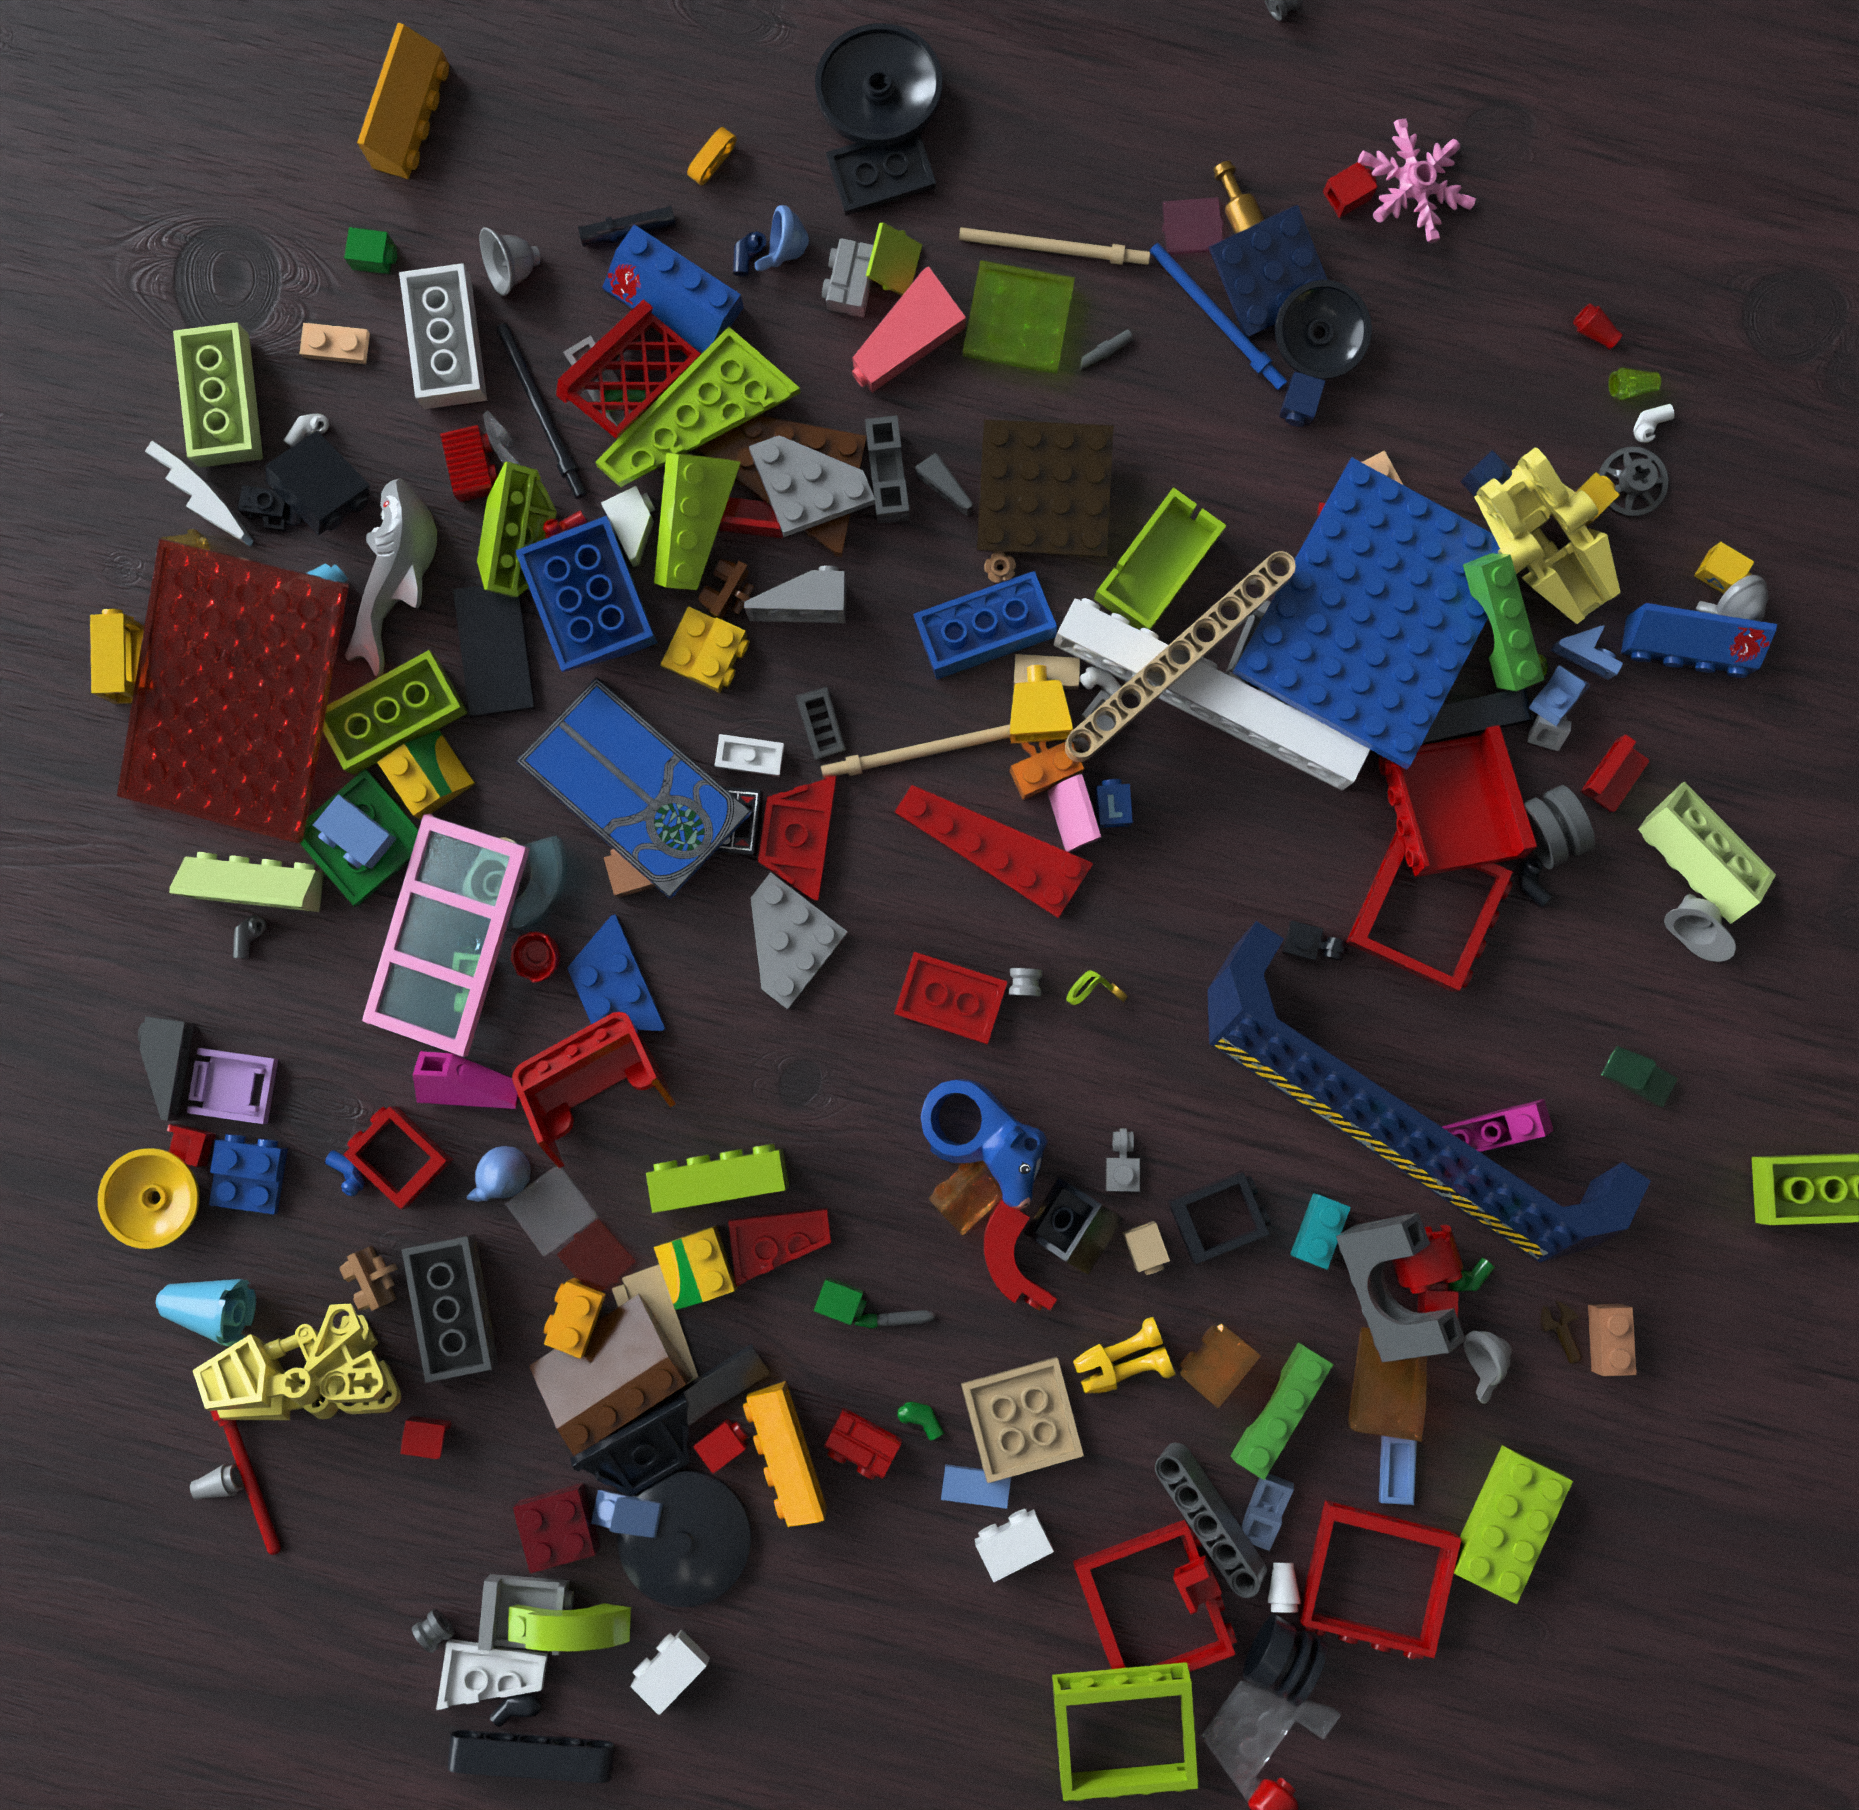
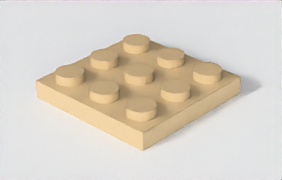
(1022, 1420)

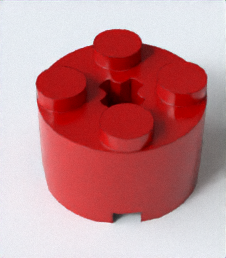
(1431, 1265)

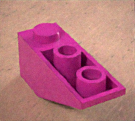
(458, 1081)
(1504, 1126)

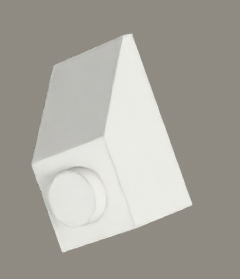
(631, 521)

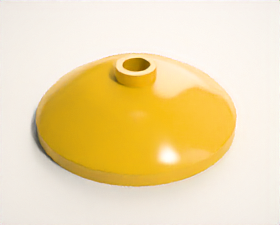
(127, 1200)

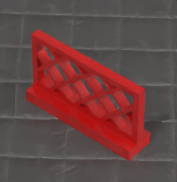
(604, 356)

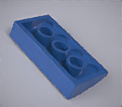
(985, 625)

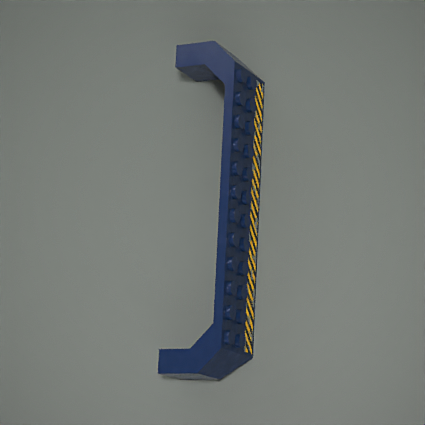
(1249, 1033)

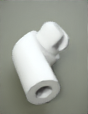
(305, 426)
(1102, 678)

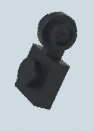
(1304, 941)

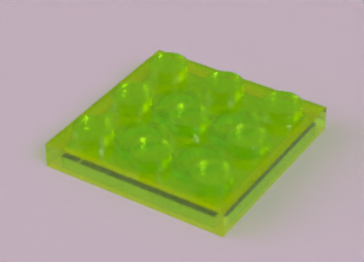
(1018, 316)

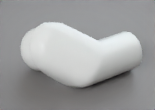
(1648, 421)

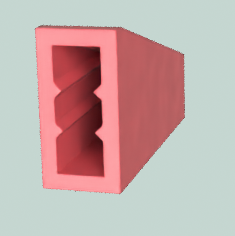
(910, 331)

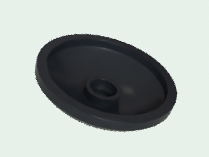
(1341, 318)

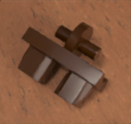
(734, 577)

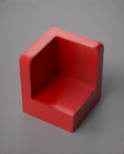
(191, 1144)
(424, 1437)
(1196, 1583)

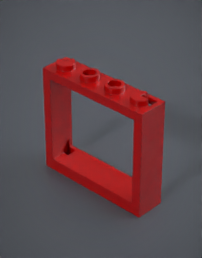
(1474, 946)
(1380, 1638)
(1196, 1658)

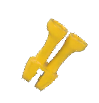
(1098, 1356)

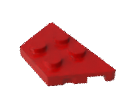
(797, 834)

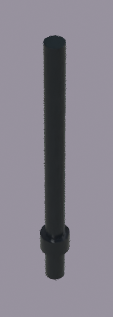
(566, 465)

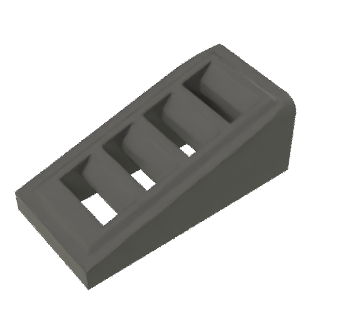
(939, 478)
(821, 693)

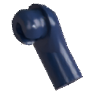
(745, 250)

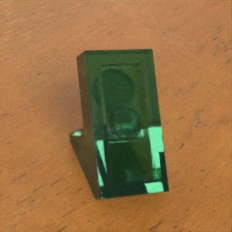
(1639, 1076)

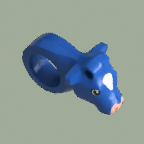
(1005, 1145)

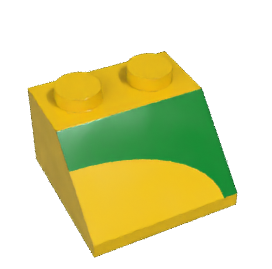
(426, 773)
(696, 1268)

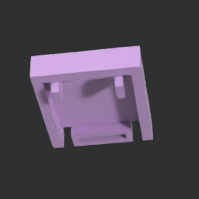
(228, 1086)

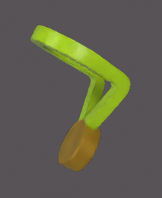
(1073, 1000)

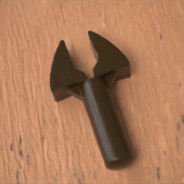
(1562, 1329)

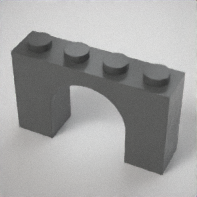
(1395, 1330)

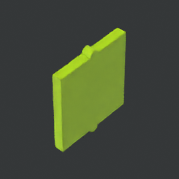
(893, 259)

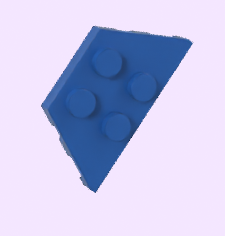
(612, 980)

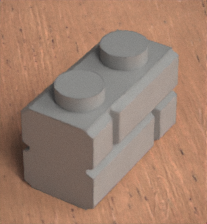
(848, 286)

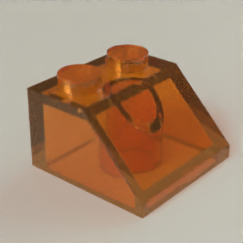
(1218, 1364)

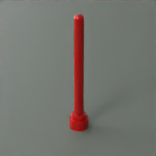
(250, 1483)

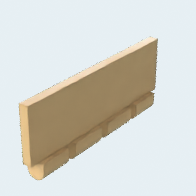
(654, 1291)

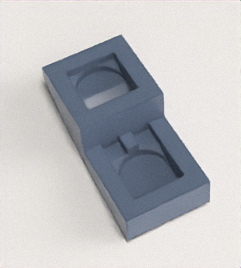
(1266, 1510)

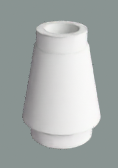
(1283, 1588)

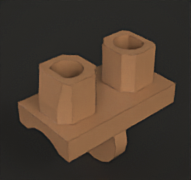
(372, 1277)

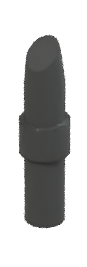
(1106, 349)

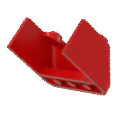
(580, 1069)

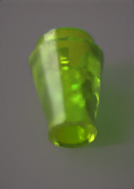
(1631, 383)

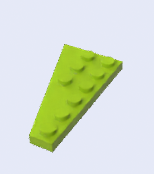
(708, 399)

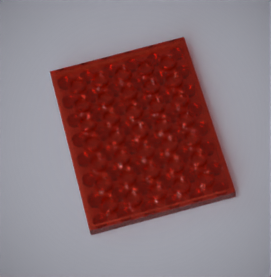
(231, 690)

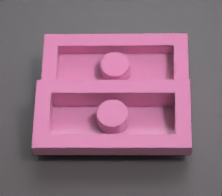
(1074, 813)

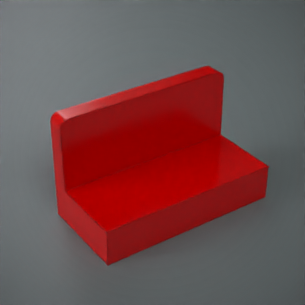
(750, 518)
(1615, 774)

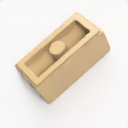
(1058, 668)

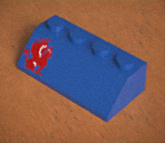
(678, 290)
(1696, 639)

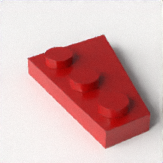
(774, 1239)

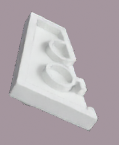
(485, 1674)

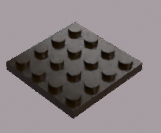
(1045, 488)

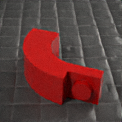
(999, 1243)

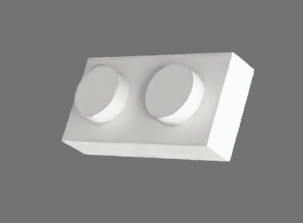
(749, 755)

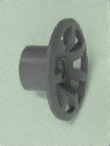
(1637, 479)

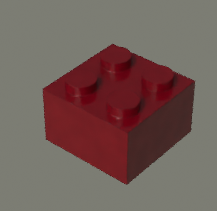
(556, 1527)

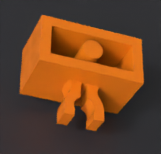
(1043, 769)

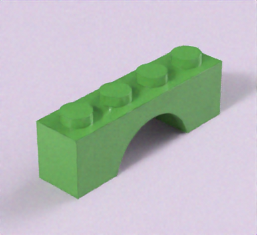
(1496, 588)
(1272, 1429)

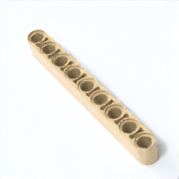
(1191, 645)

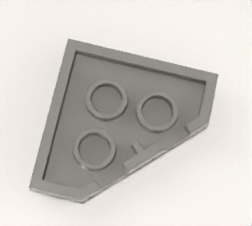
(807, 484)
(790, 939)

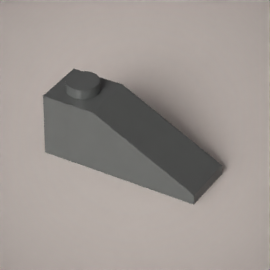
(165, 1056)

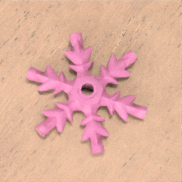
(1416, 180)

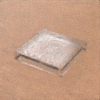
(551, 1210)

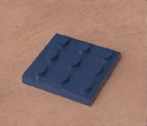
(1266, 266)

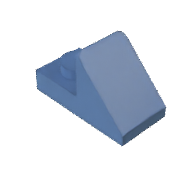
(1581, 651)
(1559, 695)
(626, 1514)

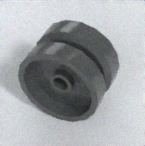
(1559, 827)

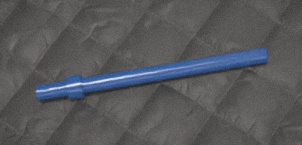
(1259, 360)

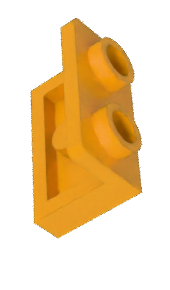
(574, 1318)

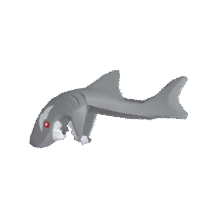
(403, 552)

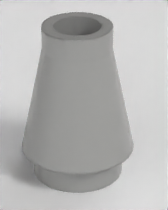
(218, 1483)

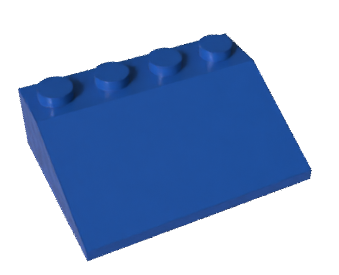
(586, 595)

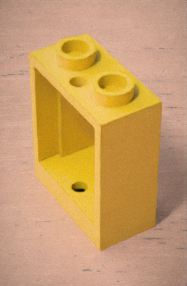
(114, 655)

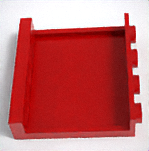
(1459, 805)

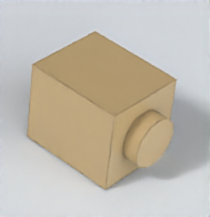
(1146, 1248)

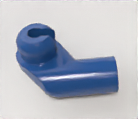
(353, 1177)

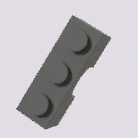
(887, 469)

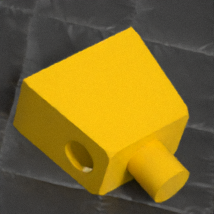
(1039, 709)

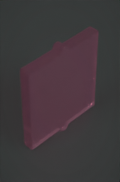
(1191, 225)

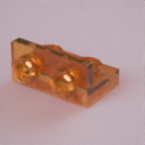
(967, 1195)

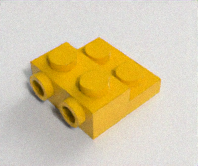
(705, 650)

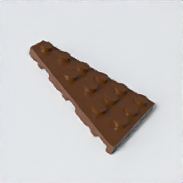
(833, 443)

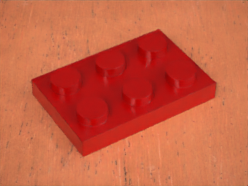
(950, 997)

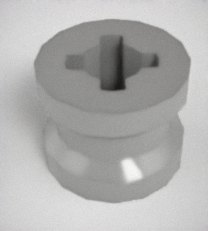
(1025, 982)

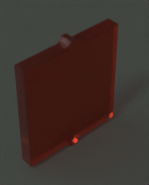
(596, 1257)

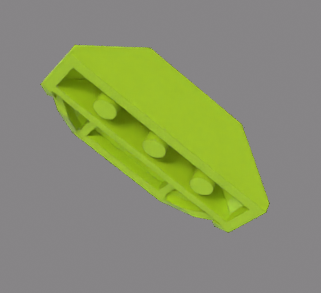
(511, 521)

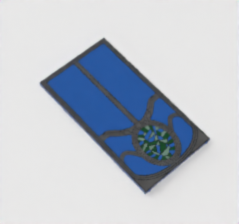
(633, 787)

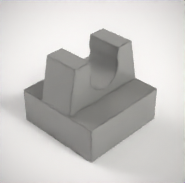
(1548, 735)

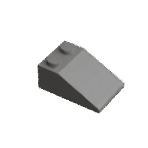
(809, 598)

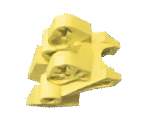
(1577, 575)
(252, 1385)

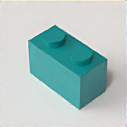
(1318, 1231)

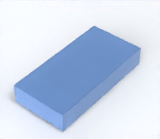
(1397, 1471)
(970, 1487)

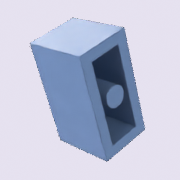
(354, 832)

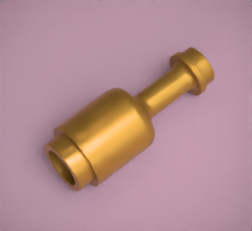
(1242, 208)

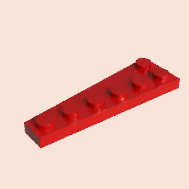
(1016, 859)

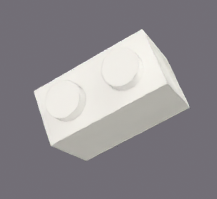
(1013, 1544)
(669, 1671)

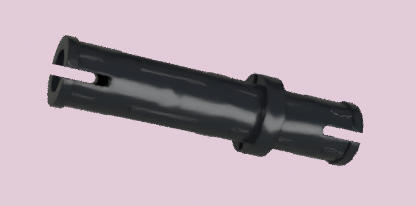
(589, 235)

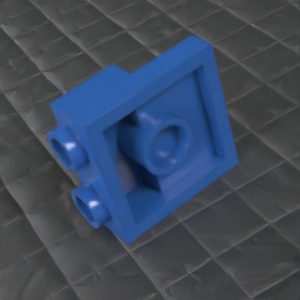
(247, 1174)

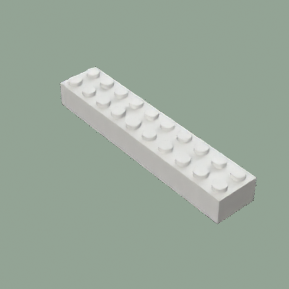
(1213, 695)

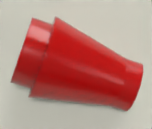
(1597, 326)

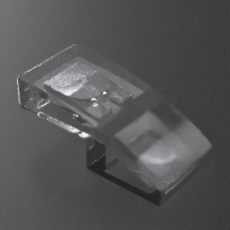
(499, 438)

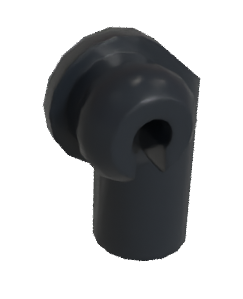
(517, 1705)

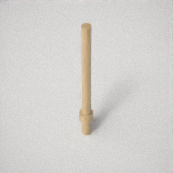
(1116, 254)
(855, 764)

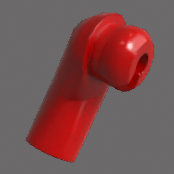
(553, 527)

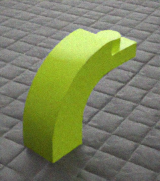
(569, 1629)

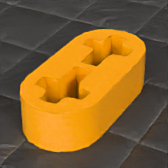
(711, 155)

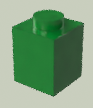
(370, 250)
(840, 1301)

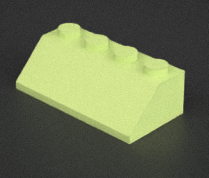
(1707, 853)
(249, 883)

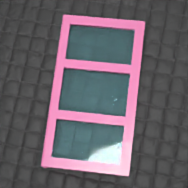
(445, 935)

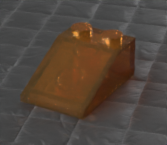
(1387, 1395)

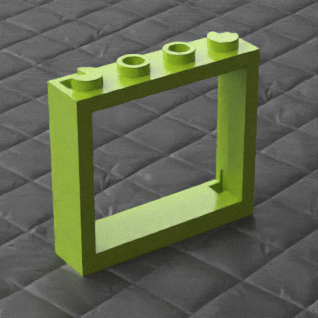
(1119, 1686)

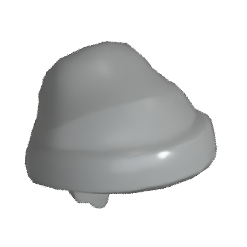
(1742, 600)
(1489, 1359)

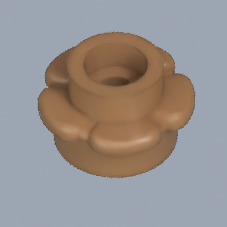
(1003, 575)

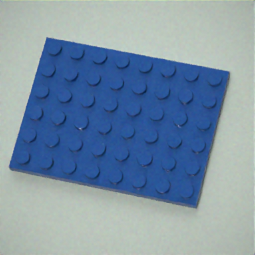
(1373, 615)

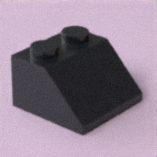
(1073, 1226)

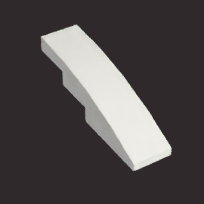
(204, 498)

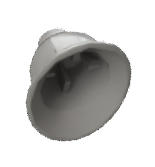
(506, 259)

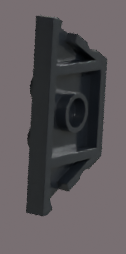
(641, 1450)

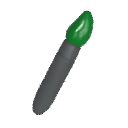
(895, 1319)

